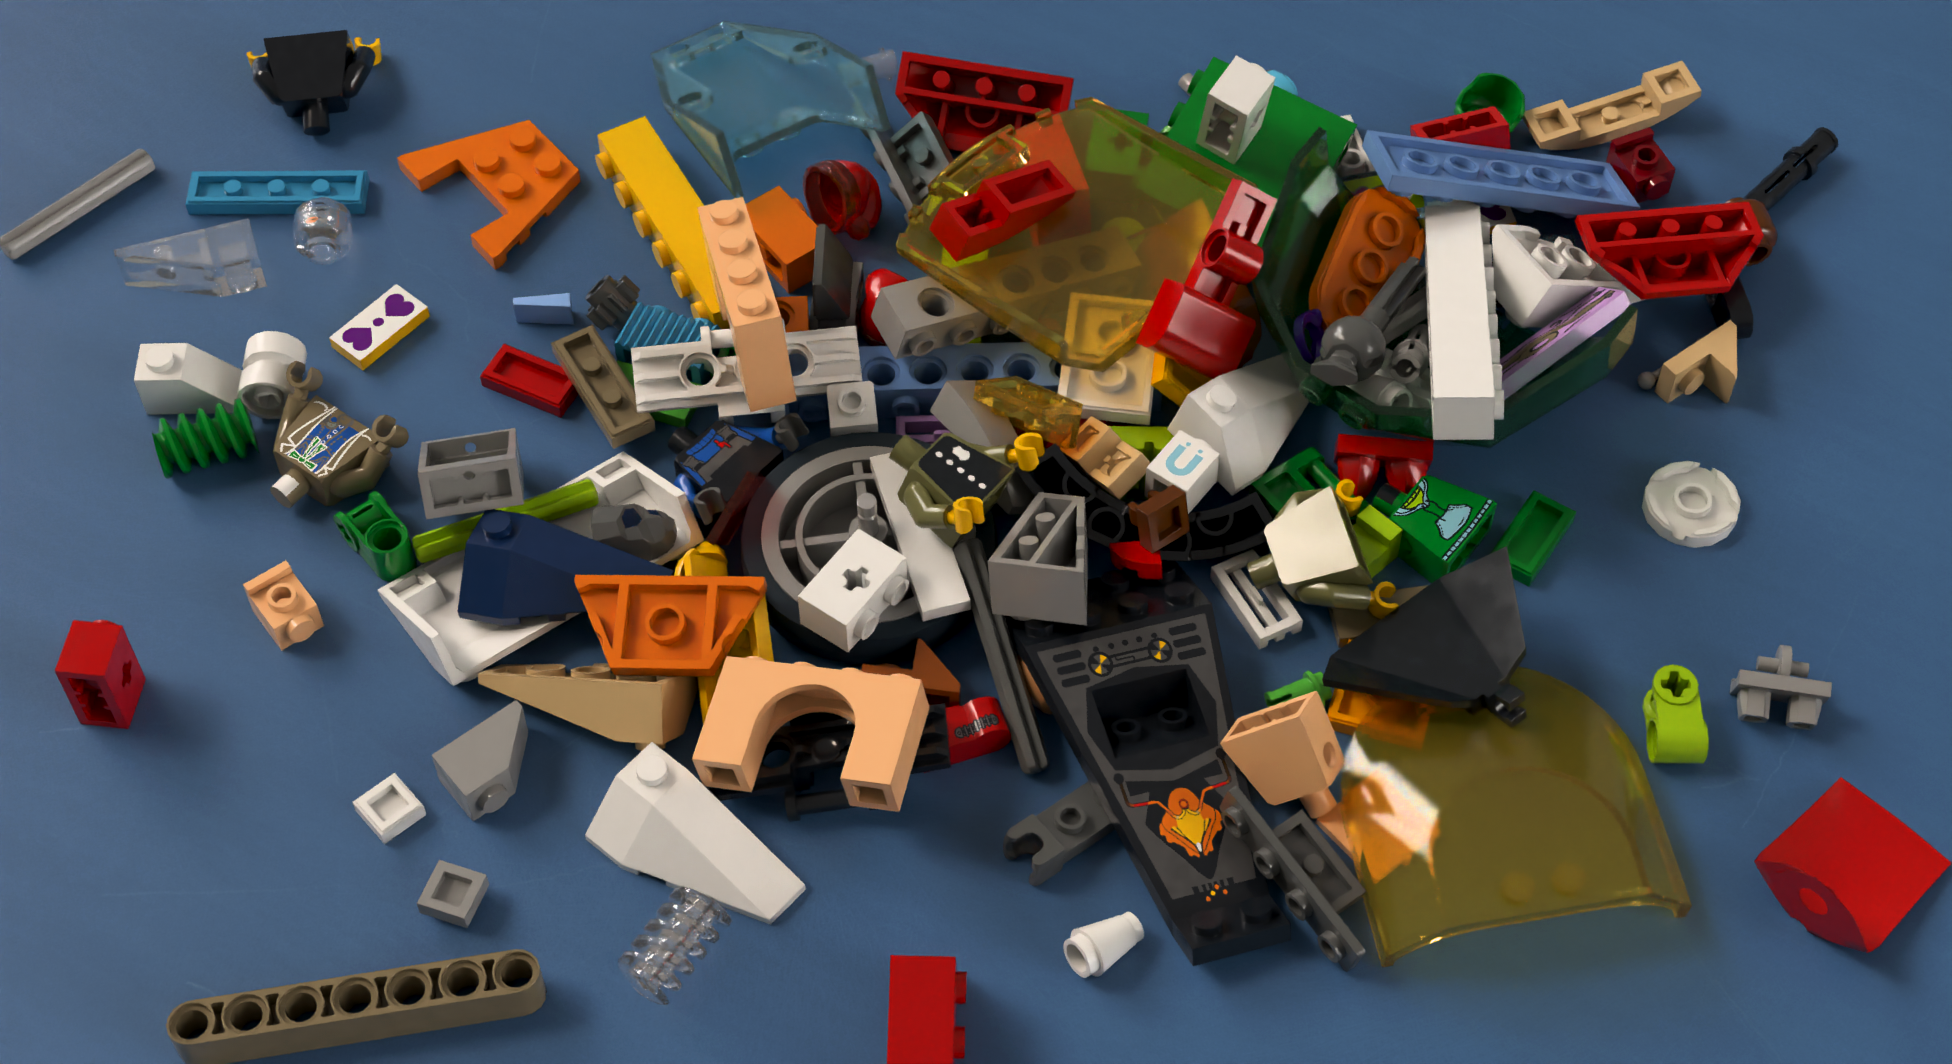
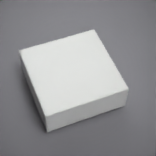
(389, 808)

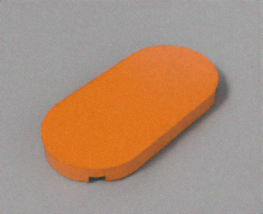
(1364, 251)

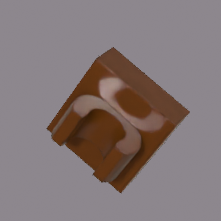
(1160, 518)

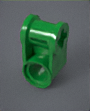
(378, 537)

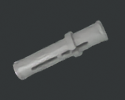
(1412, 354)

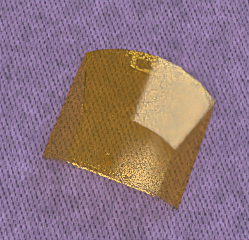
(1095, 264)

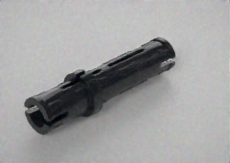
(1792, 168)

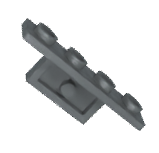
(911, 158)
(1305, 869)

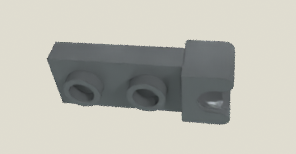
(1058, 833)

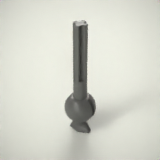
(1355, 344)

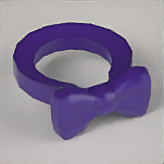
(1312, 322)

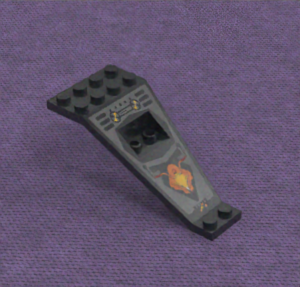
(1146, 719)

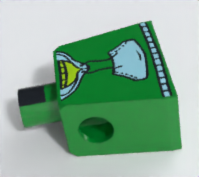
(1438, 524)

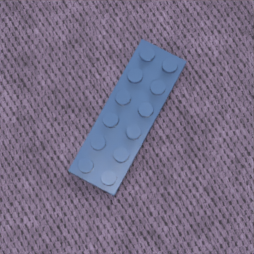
(1496, 176)

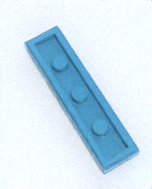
(273, 191)

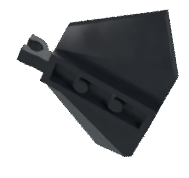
(1444, 645)

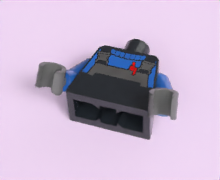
(718, 459)

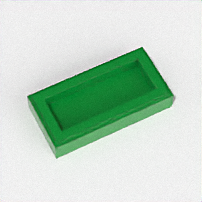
(1534, 535)

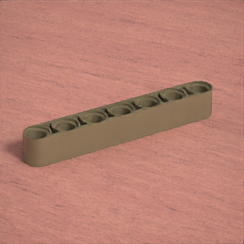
(335, 997)

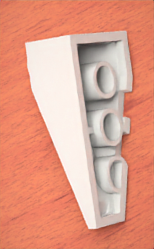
(1543, 278)
(1243, 418)
(676, 830)

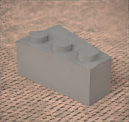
(1043, 563)

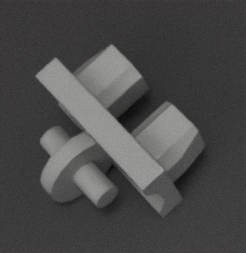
(1757, 689)

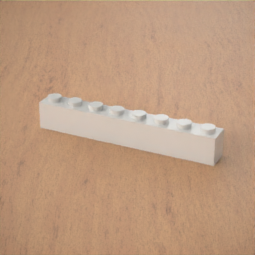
(1462, 324)

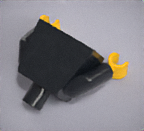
(314, 74)

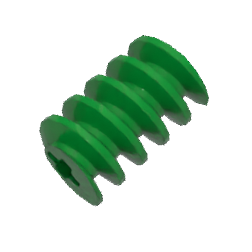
(204, 438)

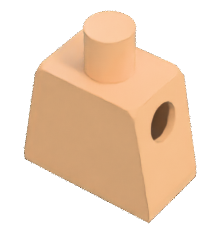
(1288, 753)

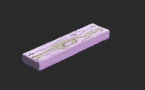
(1560, 337)

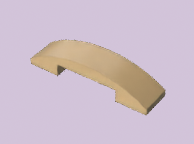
(1607, 118)

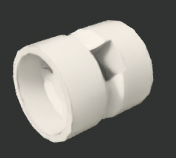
(265, 364)

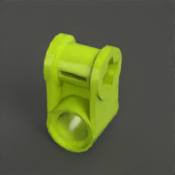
(1675, 718)

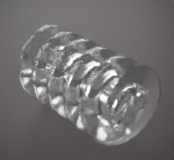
(670, 940)

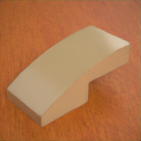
(1107, 458)

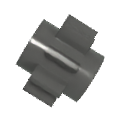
(612, 302)

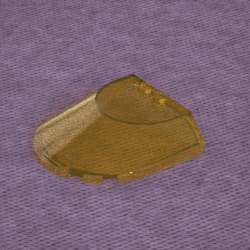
(1496, 823)

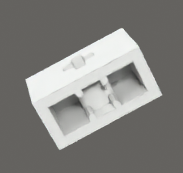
(1235, 109)
(853, 590)

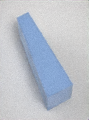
(544, 309)

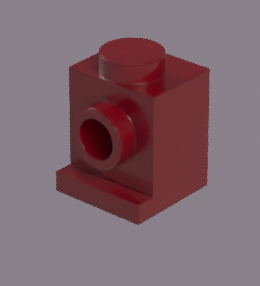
(1641, 165)

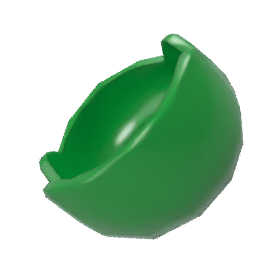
(1490, 91)

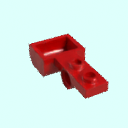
(1194, 319)

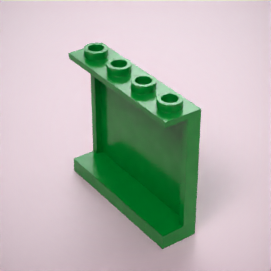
(1283, 133)

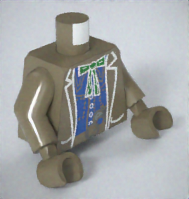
(325, 449)

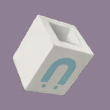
(1186, 464)

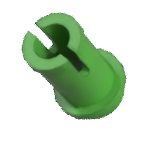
(1309, 683)

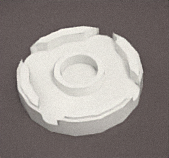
(1691, 504)

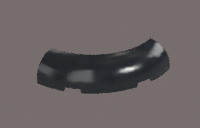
(1211, 532)

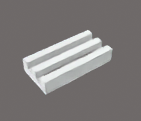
(1274, 630)

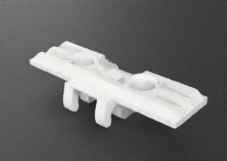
(663, 382)

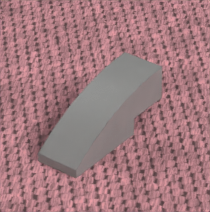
(978, 425)

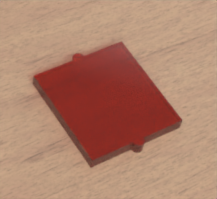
(735, 509)

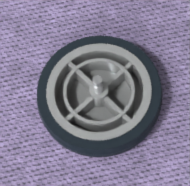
(807, 515)

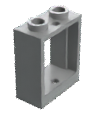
(474, 481)

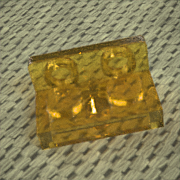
(1032, 408)

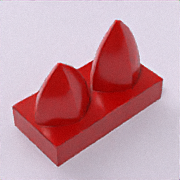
(1362, 456)

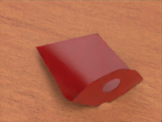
(1849, 868)

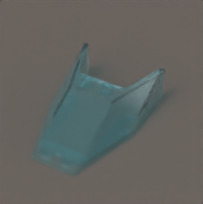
(759, 85)

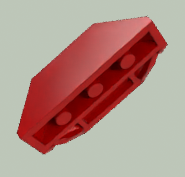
(976, 98)
(1673, 248)

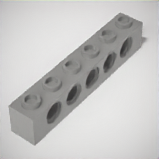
(925, 317)

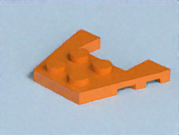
(512, 169)

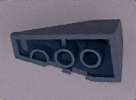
(529, 568)

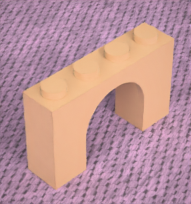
(747, 303)
(763, 695)

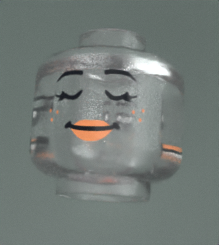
(322, 230)

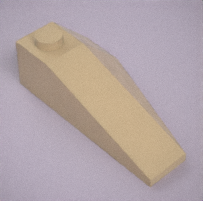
(594, 698)

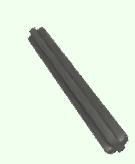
(1002, 659)

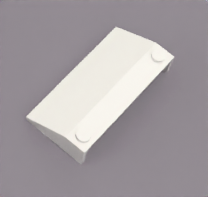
(461, 648)

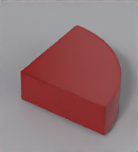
(1137, 558)

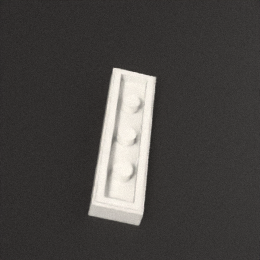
(930, 562)

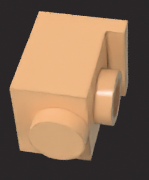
(283, 605)

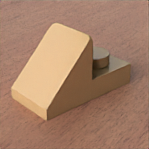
(1707, 361)

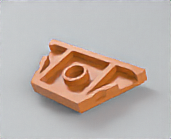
(668, 621)

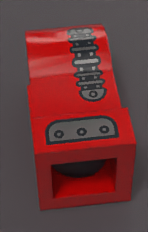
(976, 729)

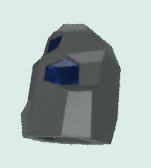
(634, 530)

